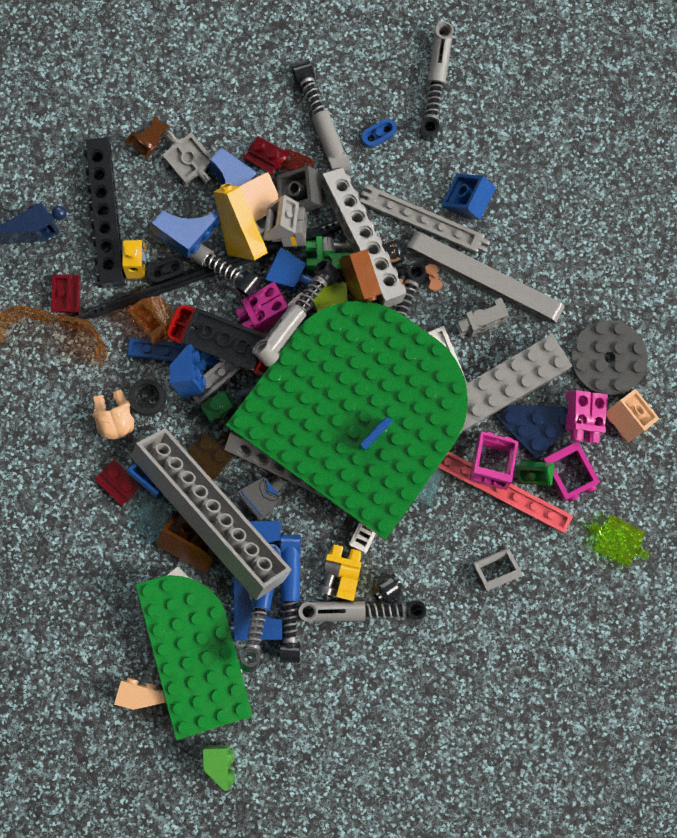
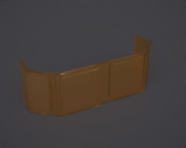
(12, 316)

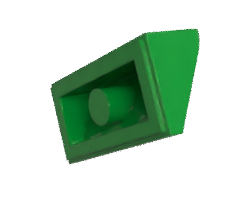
(535, 473)

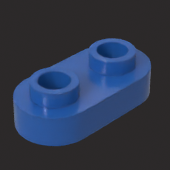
(377, 132)

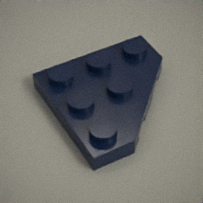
(534, 425)

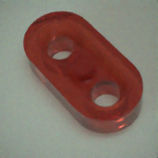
(296, 161)

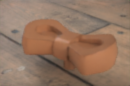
(431, 271)

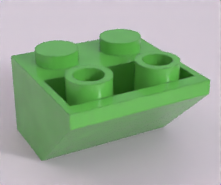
(217, 764)

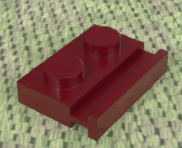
(265, 155)
(65, 294)
(118, 482)

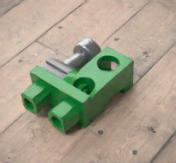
(326, 249)

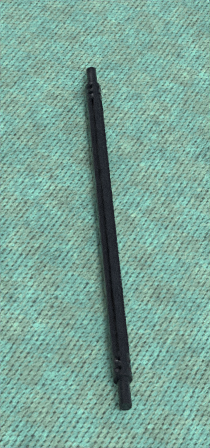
(196, 275)

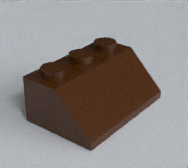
(184, 543)

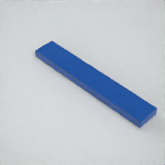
(162, 351)

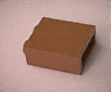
(360, 276)

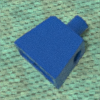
(288, 272)

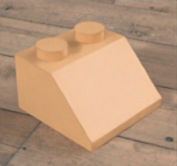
(631, 416)

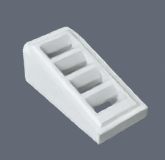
(358, 546)

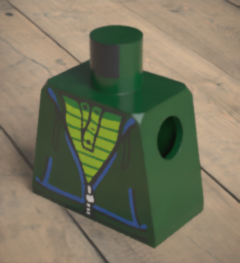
(217, 408)

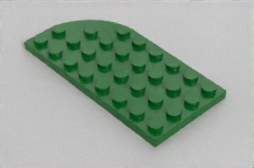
(193, 655)

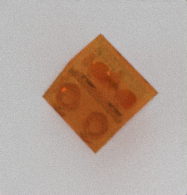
(152, 317)

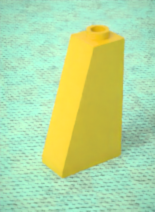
(238, 224)

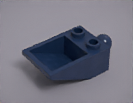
(32, 225)

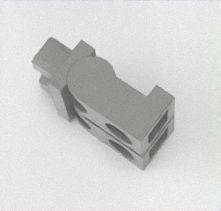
(483, 319)

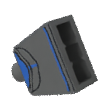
(262, 496)

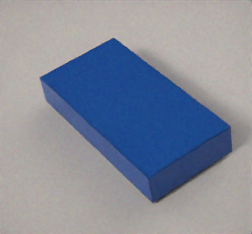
(375, 434)

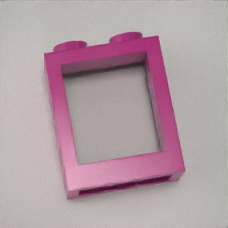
(575, 447)
(488, 476)

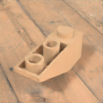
(137, 696)

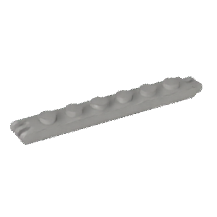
(423, 220)

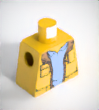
(134, 257)

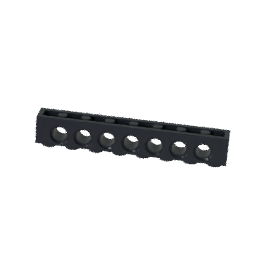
(102, 148)

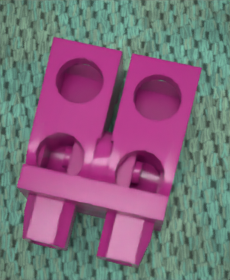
(263, 308)
(586, 415)

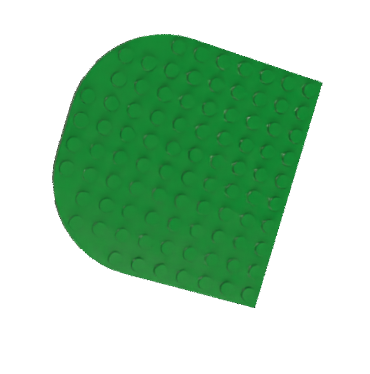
(335, 387)

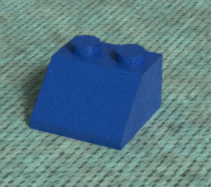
(469, 195)

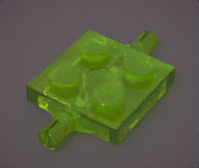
(619, 540)

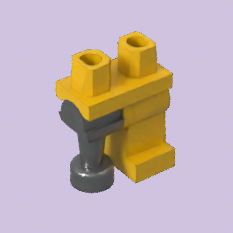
(341, 568)

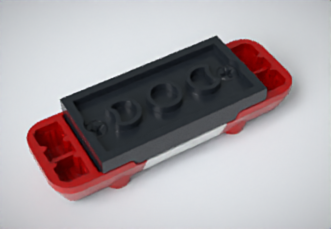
(217, 337)

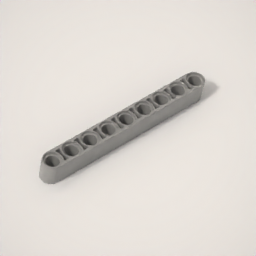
(485, 277)

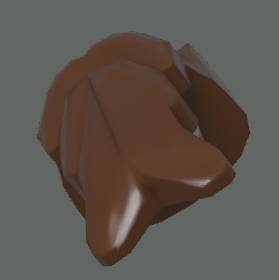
(147, 142)

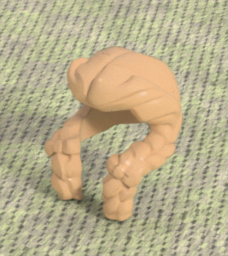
(116, 422)

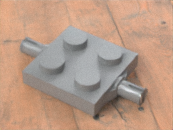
(188, 158)

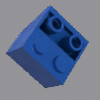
(187, 373)

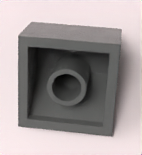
(302, 186)

